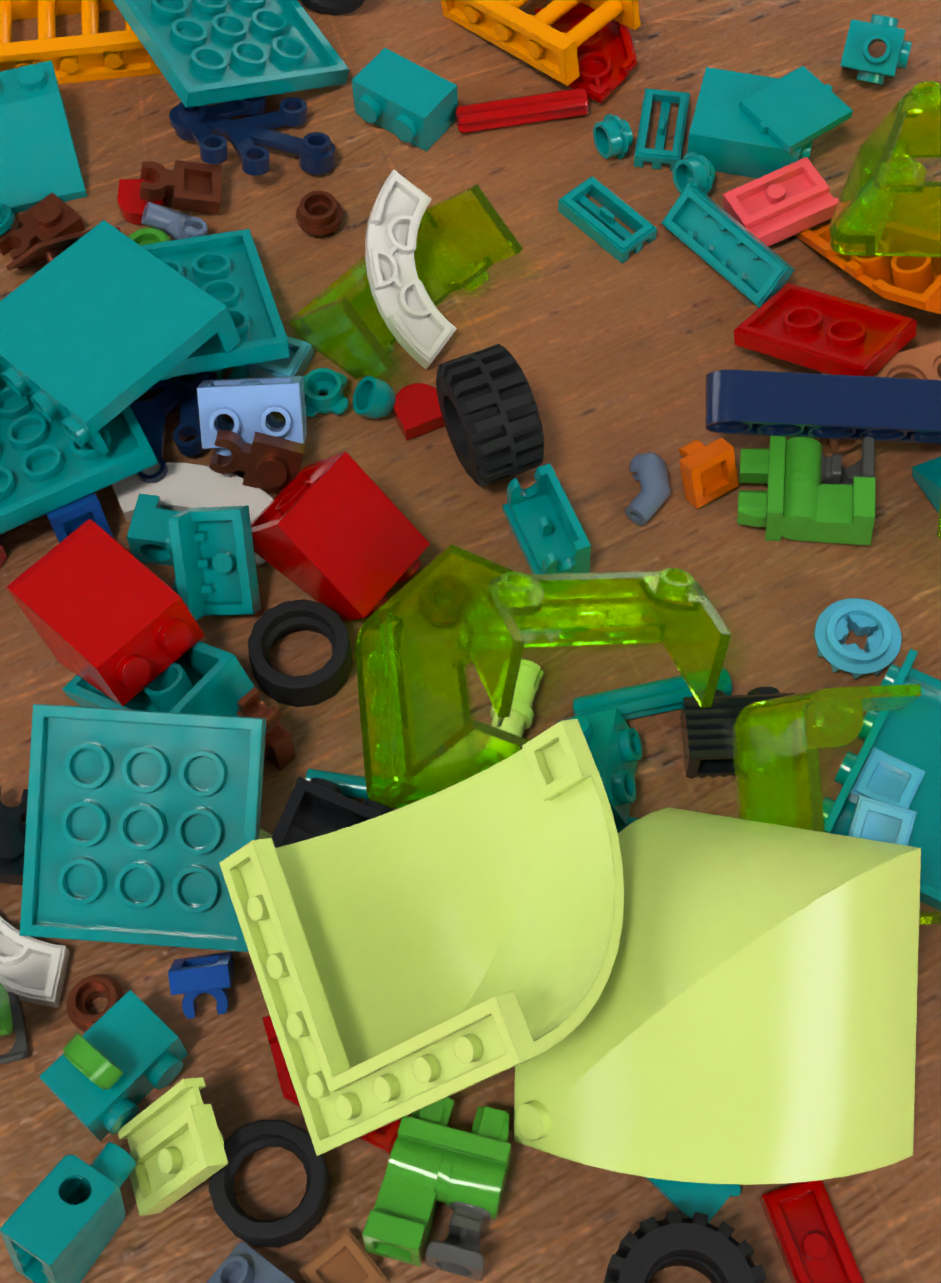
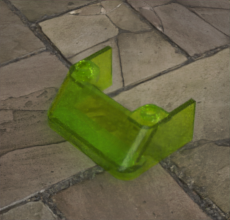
(887, 197)
(452, 252)
(593, 610)
(416, 688)
(779, 753)

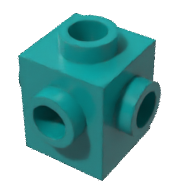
(863, 35)

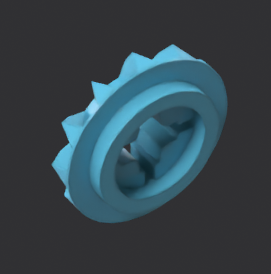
(862, 618)

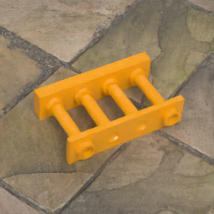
(532, 36)
(77, 57)

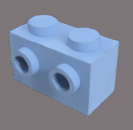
(251, 407)

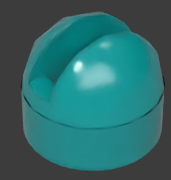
(373, 398)

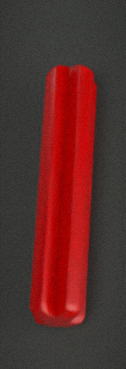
(522, 110)

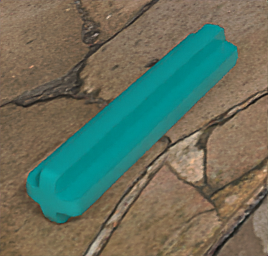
(644, 698)

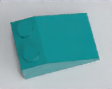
(35, 139)
(197, 682)

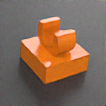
(707, 471)

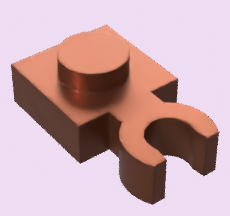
(190, 185)
(41, 222)
(267, 462)
(278, 740)

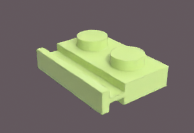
(173, 1146)

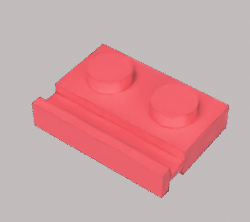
(782, 202)

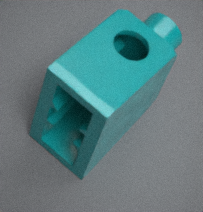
(69, 1217)

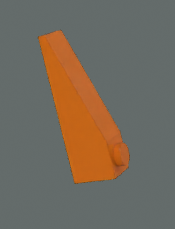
(895, 278)

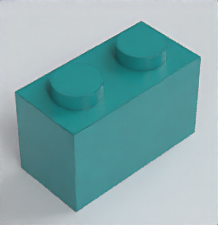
(405, 99)
(138, 1045)

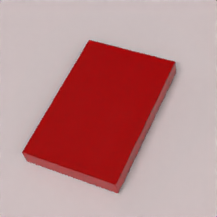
(825, 332)

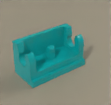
(547, 525)

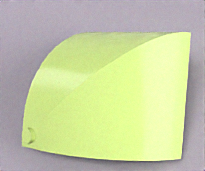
(435, 936)
(747, 1011)

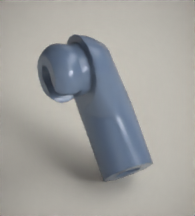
(173, 222)
(654, 485)

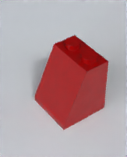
(338, 537)
(105, 613)

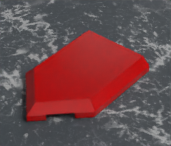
(603, 58)

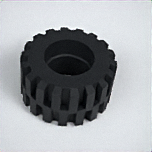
(490, 414)
(687, 1244)

